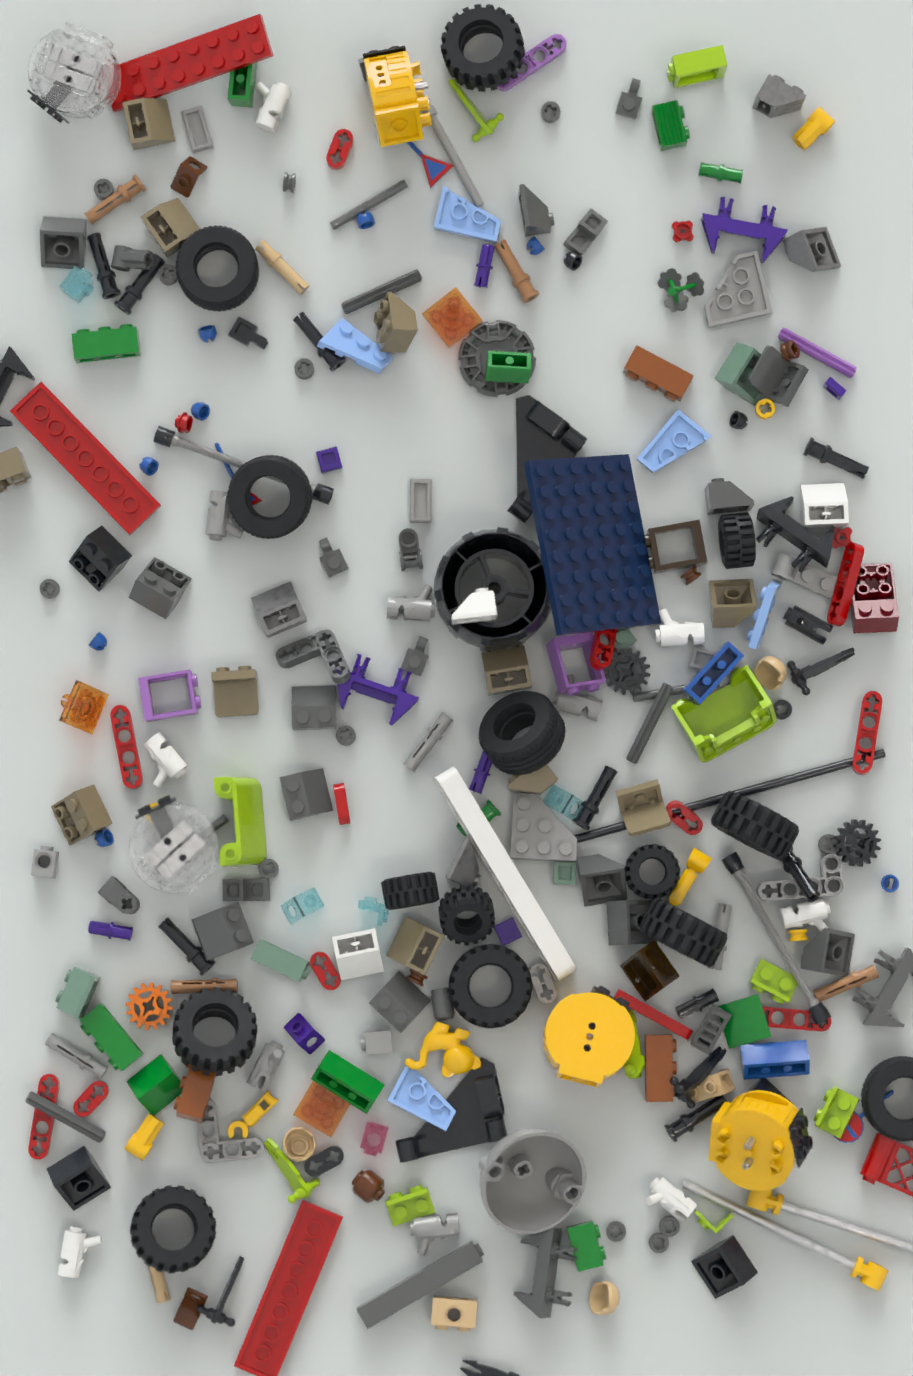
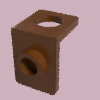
(187, 176)
(187, 1314)

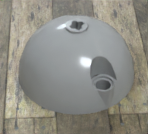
(521, 1180)

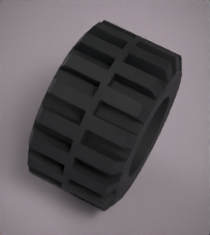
(737, 540)
(661, 854)
(410, 890)
(466, 900)

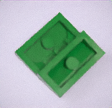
(746, 1022)

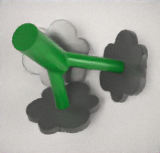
(671, 283)

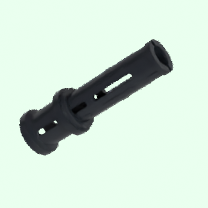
(105, 274)
(134, 291)
(315, 336)
(826, 454)
(590, 807)
(793, 865)
(193, 953)
(687, 1122)

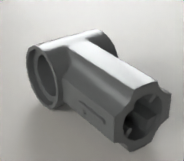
(127, 258)

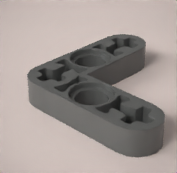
(318, 648)

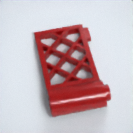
(880, 1162)

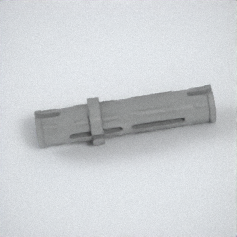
(423, 748)
(722, 924)
(84, 1060)

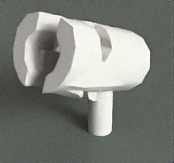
(274, 105)
(676, 634)
(167, 758)
(807, 913)
(670, 1198)
(72, 1250)

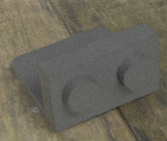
(776, 377)

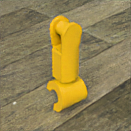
(697, 863)
(253, 1115)

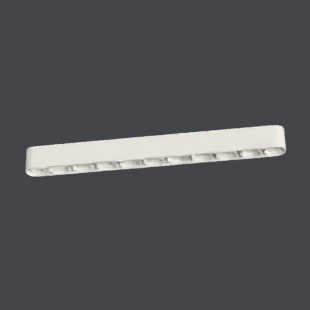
(505, 874)

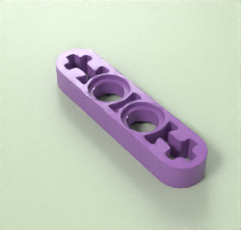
(533, 65)

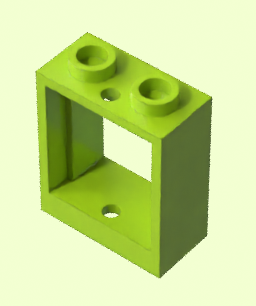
(697, 66)

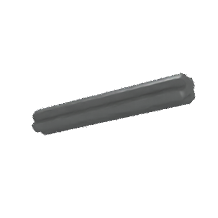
(380, 291)
(649, 723)
(65, 1116)

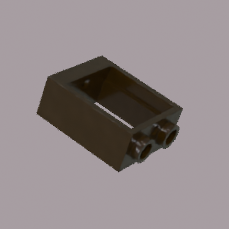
(698, 543)
(650, 979)

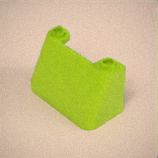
(726, 716)
(249, 821)

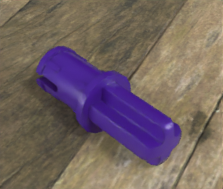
(484, 266)
(481, 774)
(110, 930)

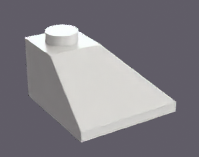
(476, 608)

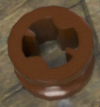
(789, 350)
(691, 575)
(416, 977)

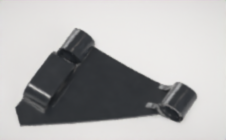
(539, 437)
(476, 1119)

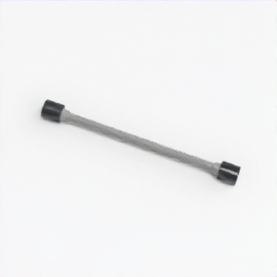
(167, 438)
(817, 1010)

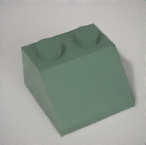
(737, 369)
(77, 993)

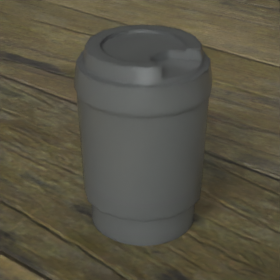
(442, 1004)

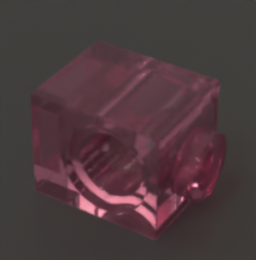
(376, 1128)

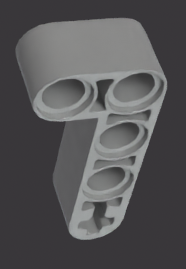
(820, 882)

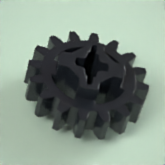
(620, 681)
(851, 835)

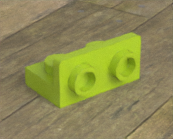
(774, 981)
(836, 1111)
(410, 1205)

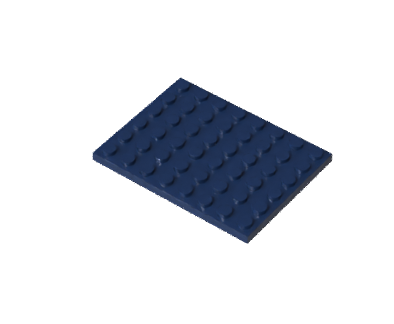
(592, 543)

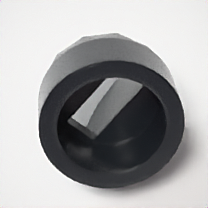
(572, 260)
(738, 420)

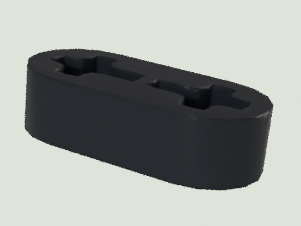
(327, 1165)

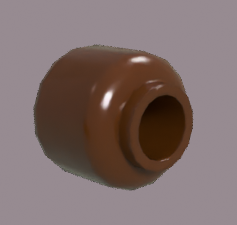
(368, 1186)

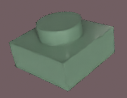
(624, 639)
(564, 873)

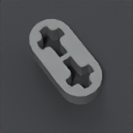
(547, 981)

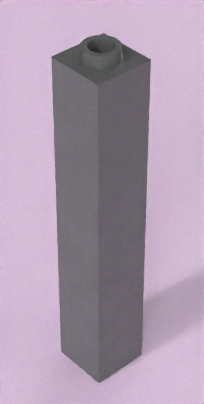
(420, 1284)

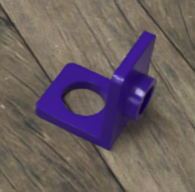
(302, 1032)

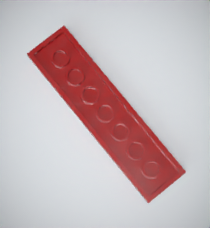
(194, 61)
(85, 458)
(288, 1290)

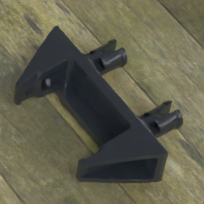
(8, 367)
(778, 523)

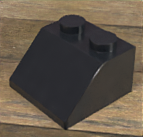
(78, 1178)
(724, 1267)

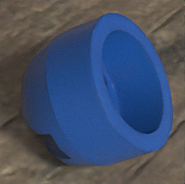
(365, 221)
(536, 245)
(207, 332)
(200, 411)
(151, 469)
(98, 642)
(104, 838)
(885, 883)

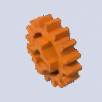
(140, 1001)

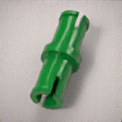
(720, 172)

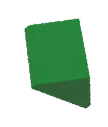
(156, 1085)

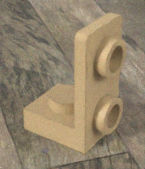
(714, 1086)

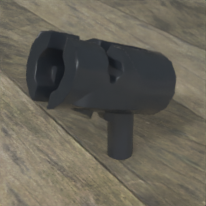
(806, 623)

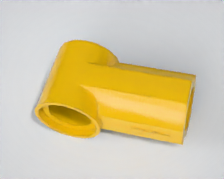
(816, 125)
(142, 1140)

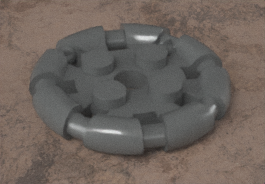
(497, 343)

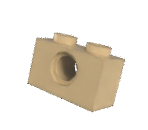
(443, 1304)

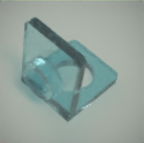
(562, 801)
(303, 904)

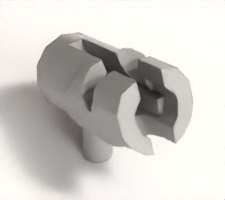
(218, 518)
(413, 608)
(578, 703)
(266, 1065)
(432, 1227)

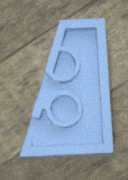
(465, 219)
(352, 343)
(672, 441)
(767, 595)
(421, 1099)

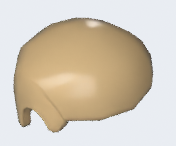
(770, 672)
(298, 1144)
(603, 1298)

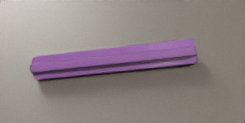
(818, 353)

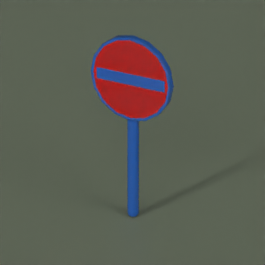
(855, 1126)

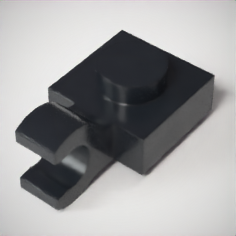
(245, 332)

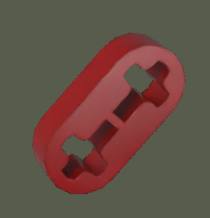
(344, 151)
(341, 803)
(686, 814)
(321, 974)
(87, 1095)

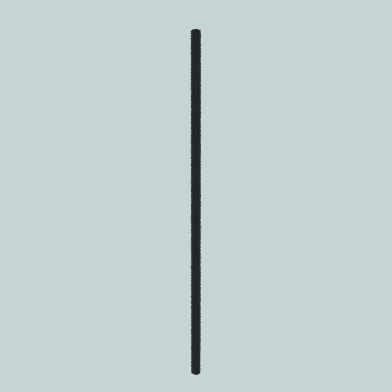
(743, 791)

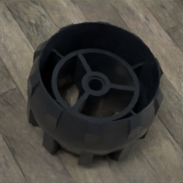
(476, 548)

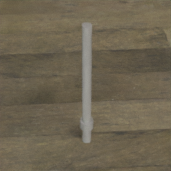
(454, 156)

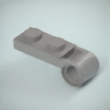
(810, 578)

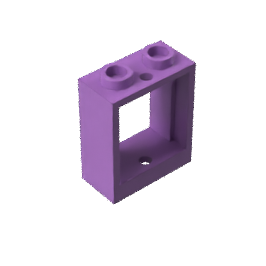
(572, 642)
(144, 684)

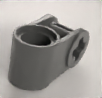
(410, 551)
(117, 893)

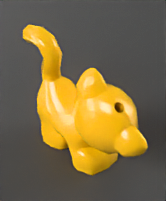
(457, 1057)

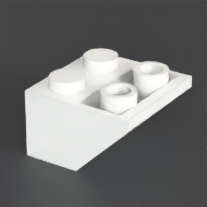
(824, 505)
(358, 954)

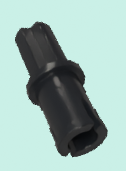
(697, 1003)

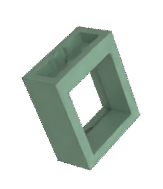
(281, 960)

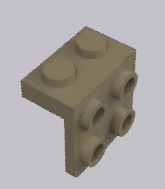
(235, 691)
(643, 808)

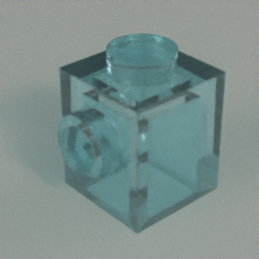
(78, 284)

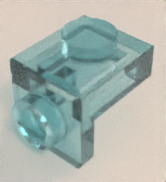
(371, 905)

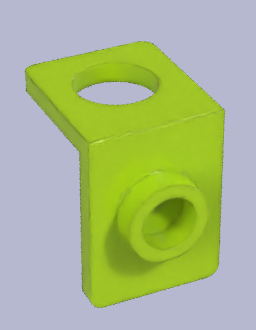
(706, 1225)

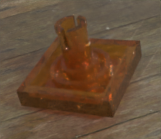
(452, 317)
(83, 707)
(321, 1109)

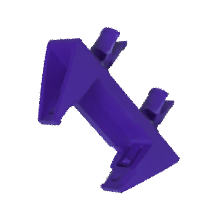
(763, 230)
(395, 694)

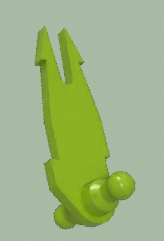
(487, 127)
(636, 1061)
(300, 1188)

